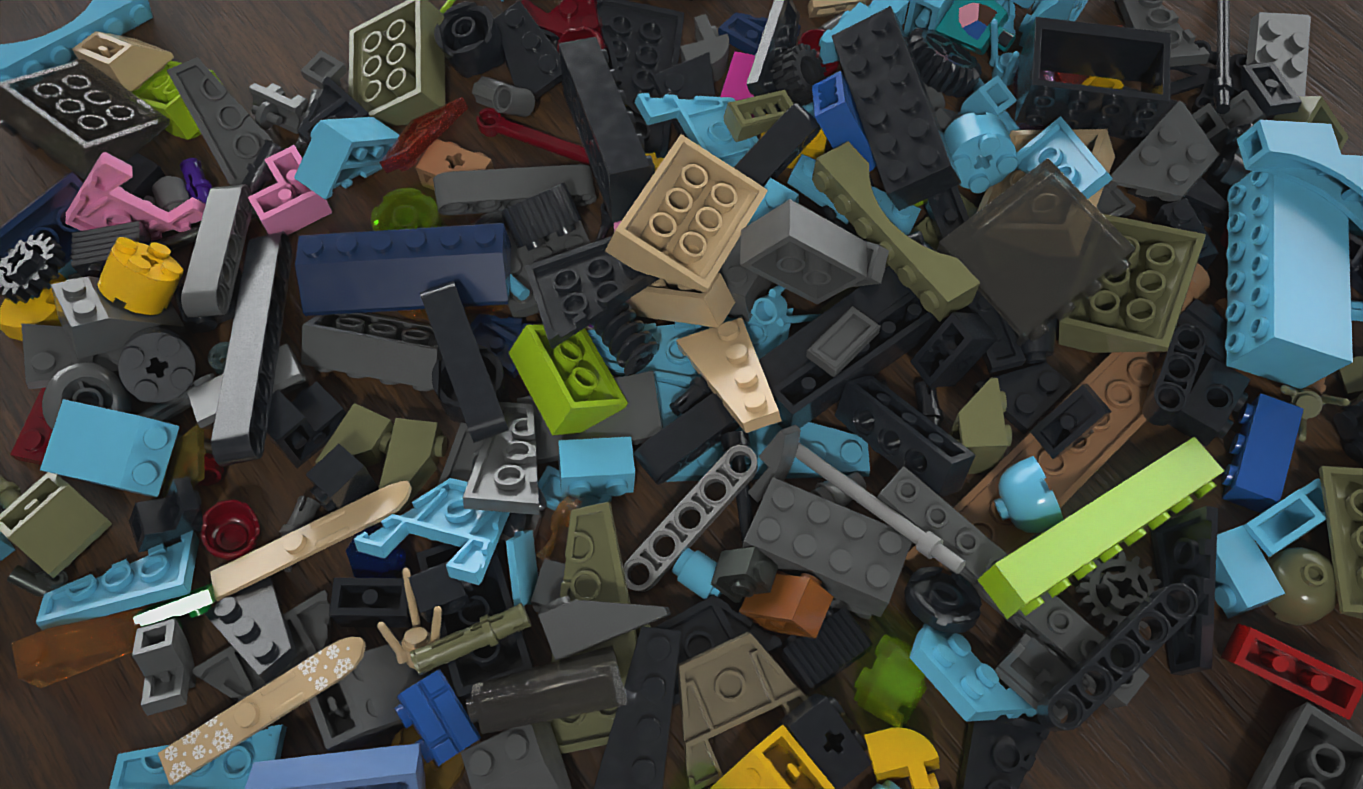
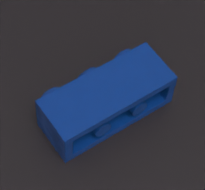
(1261, 453)

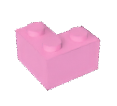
(287, 203)

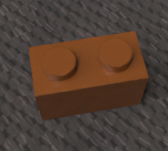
(793, 606)

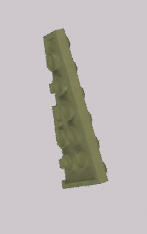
(594, 574)

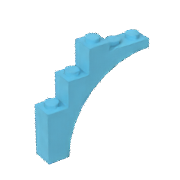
(1308, 157)

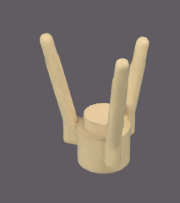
(416, 636)

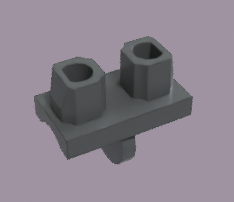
(273, 107)

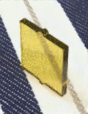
(186, 459)

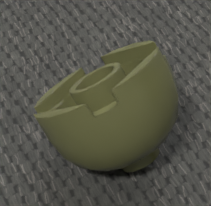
(1307, 585)

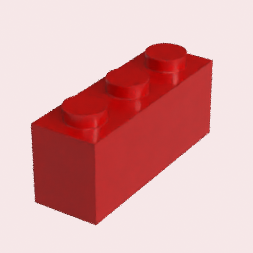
(1293, 670)

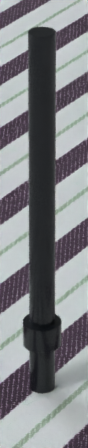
(1223, 85)

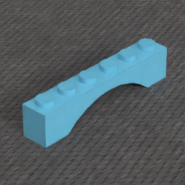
(56, 47)

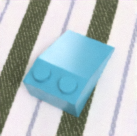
(110, 448)

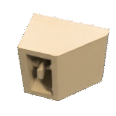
(123, 58)

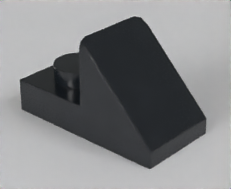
(1269, 89)
(1071, 421)

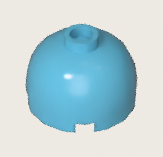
(1027, 498)

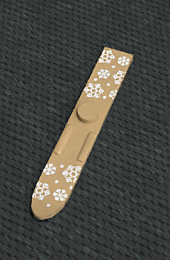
(261, 708)

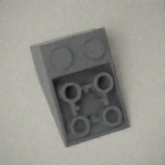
(364, 701)

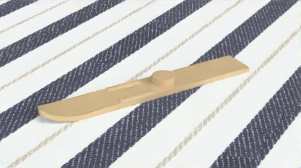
(309, 539)

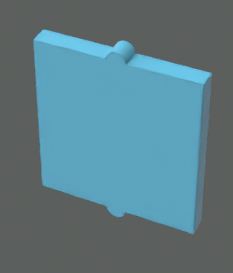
(522, 566)

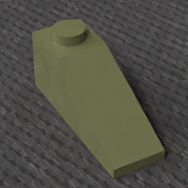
(413, 455)

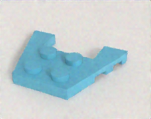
(700, 120)
(442, 518)
(963, 679)

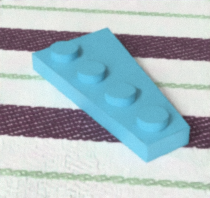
(802, 181)
(125, 586)
(229, 771)

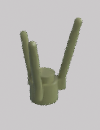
(1311, 403)

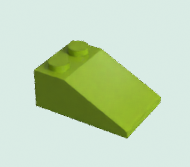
(163, 96)

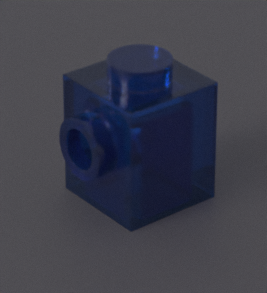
(371, 566)

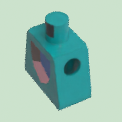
(970, 25)

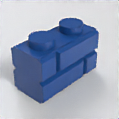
(436, 718)

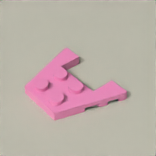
(106, 204)

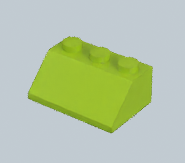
(566, 382)

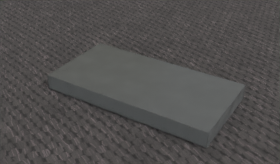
(637, 420)

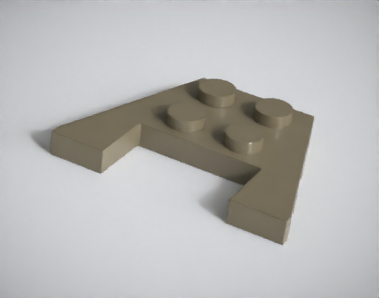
(724, 691)

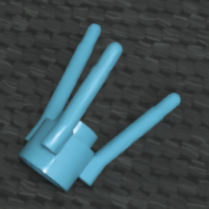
(1004, 65)
(773, 309)

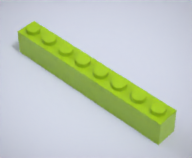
(1099, 528)

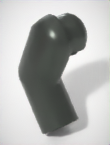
(36, 583)

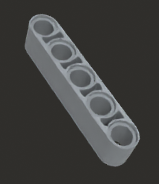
(695, 500)

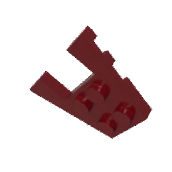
(565, 15)

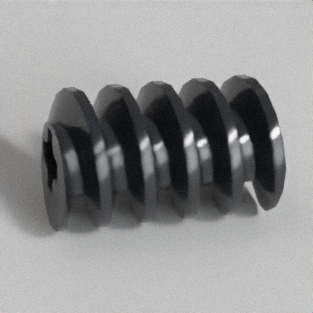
(626, 338)

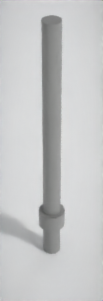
(926, 542)

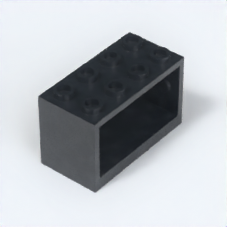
(1094, 52)

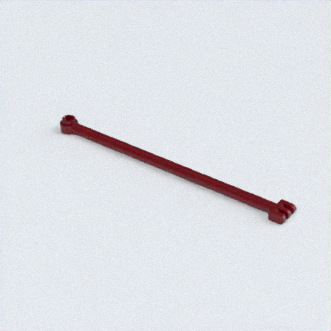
(528, 135)

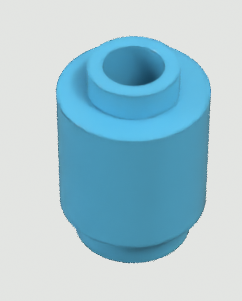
(696, 573)

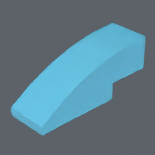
(1288, 519)

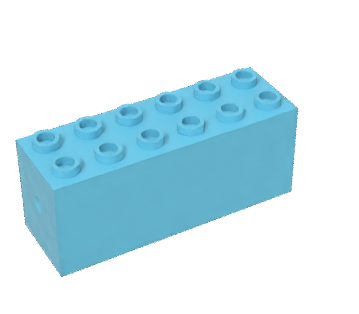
(1286, 282)

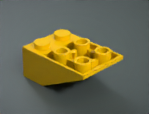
(775, 764)

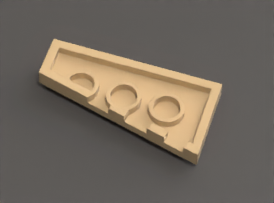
(733, 373)

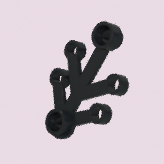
(1206, 76)

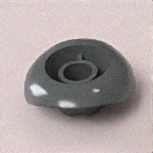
(87, 385)

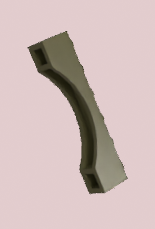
(935, 278)

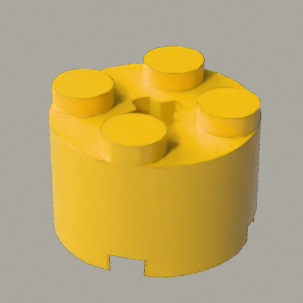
(140, 276)

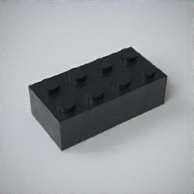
(488, 598)

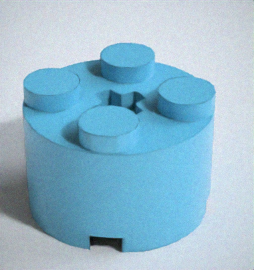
(980, 150)

